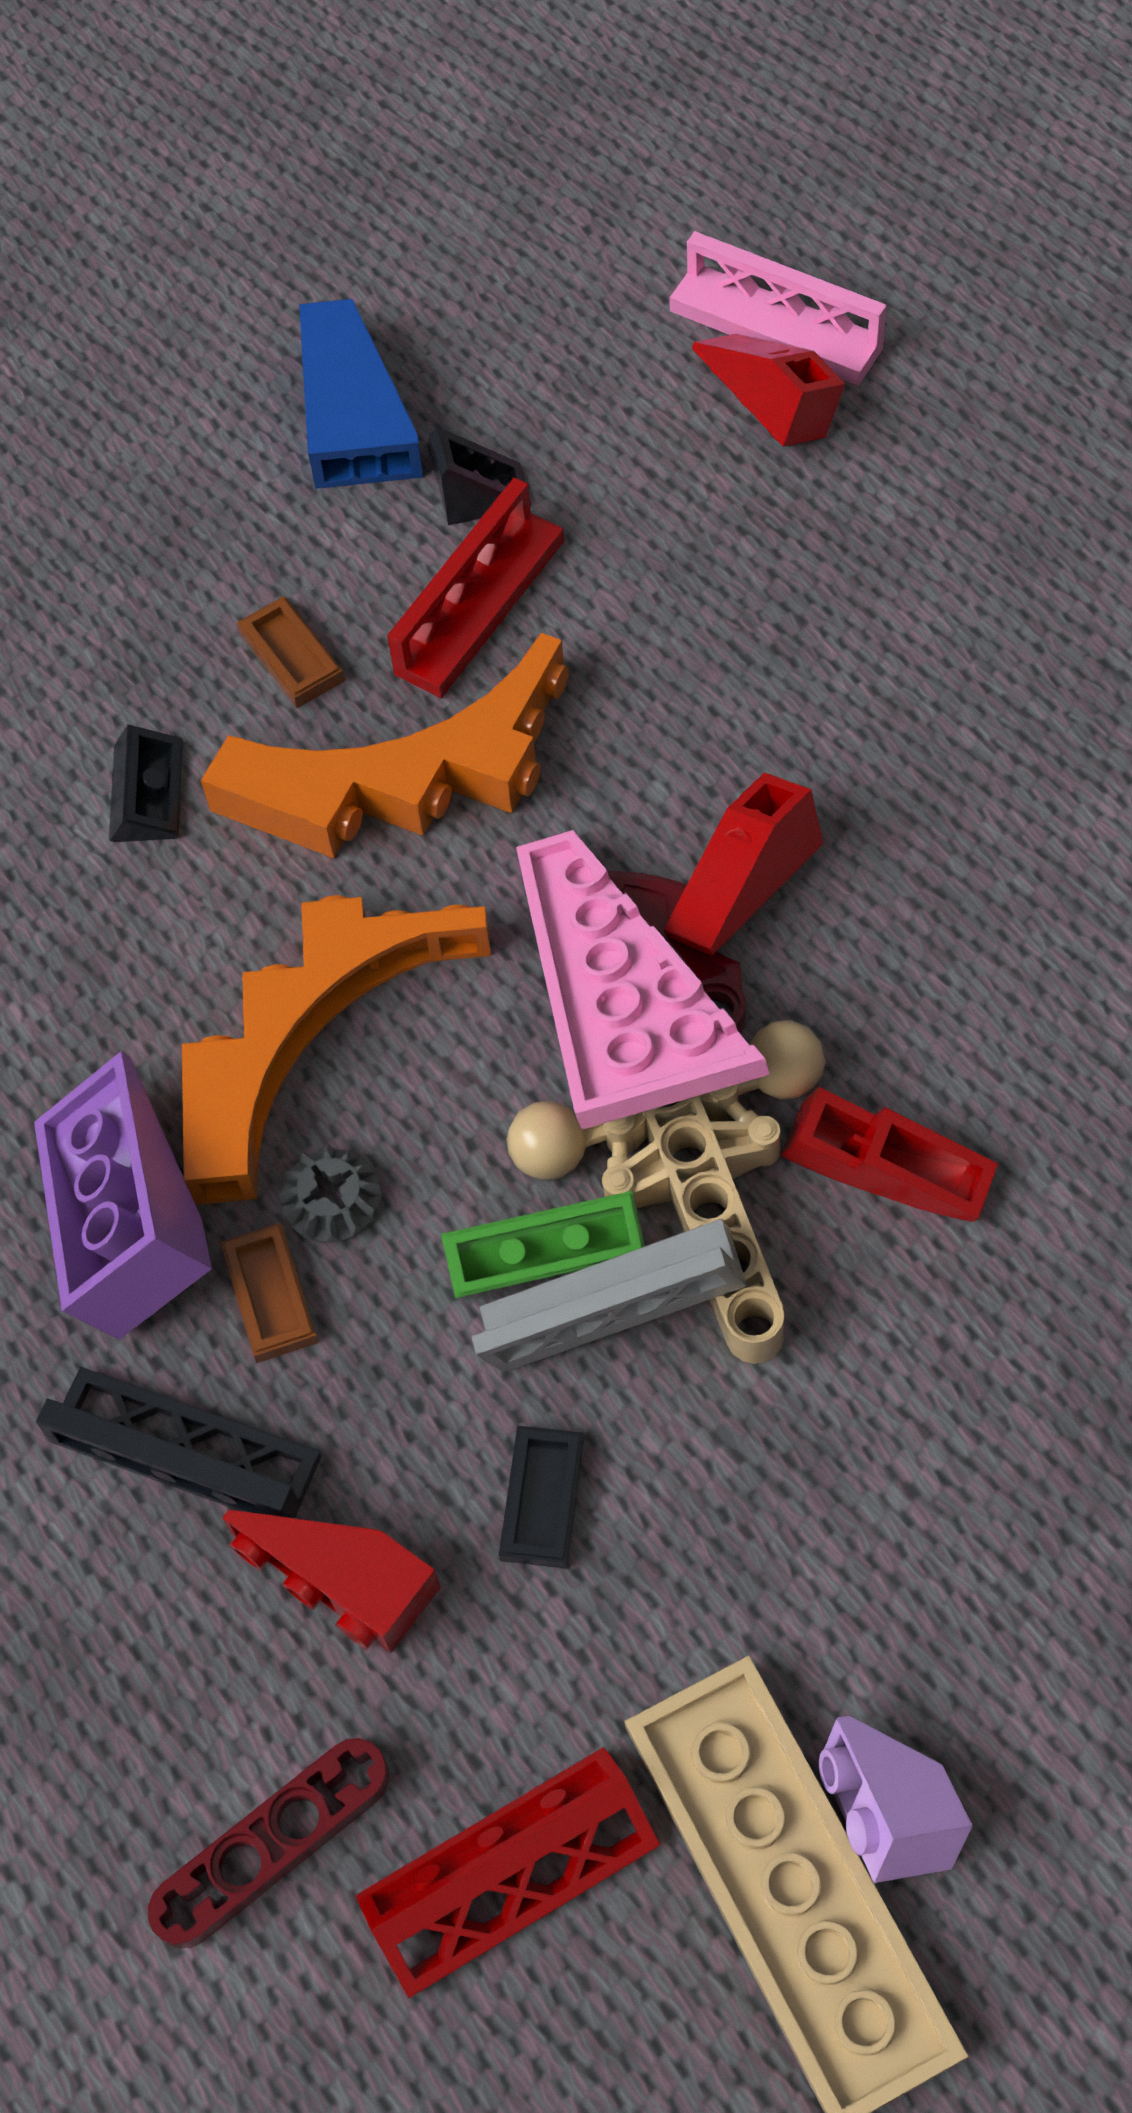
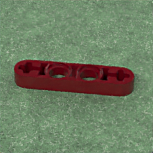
(263, 1832)

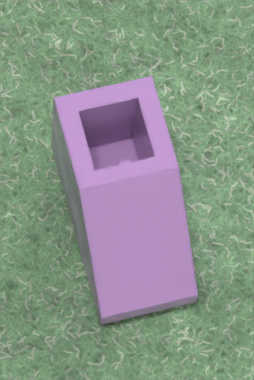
(893, 1801)

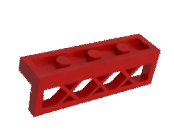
(473, 592)
(492, 1852)

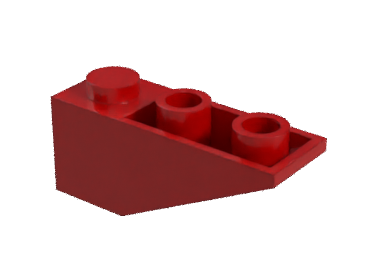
(778, 383)
(747, 860)
(348, 1568)

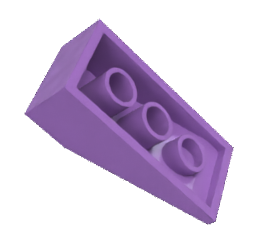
(116, 1203)

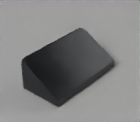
(145, 786)

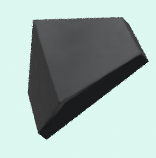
(468, 475)

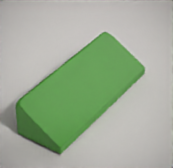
(541, 1244)

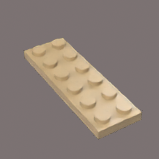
(794, 1893)

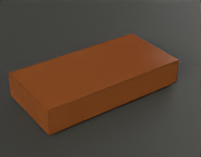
(290, 651)
(269, 1292)

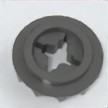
(321, 1218)

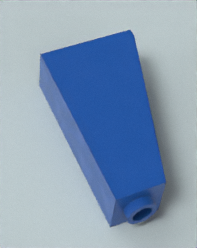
(351, 405)

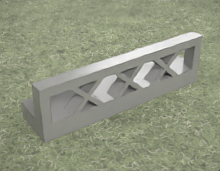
(609, 1297)

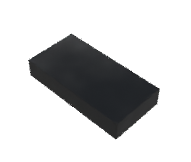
(541, 1497)

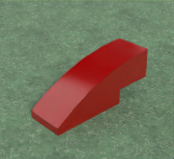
(888, 1156)

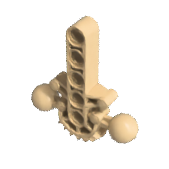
(550, 1143)

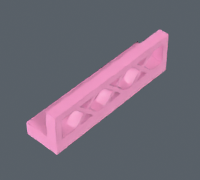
(739, 306)

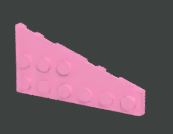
(621, 998)

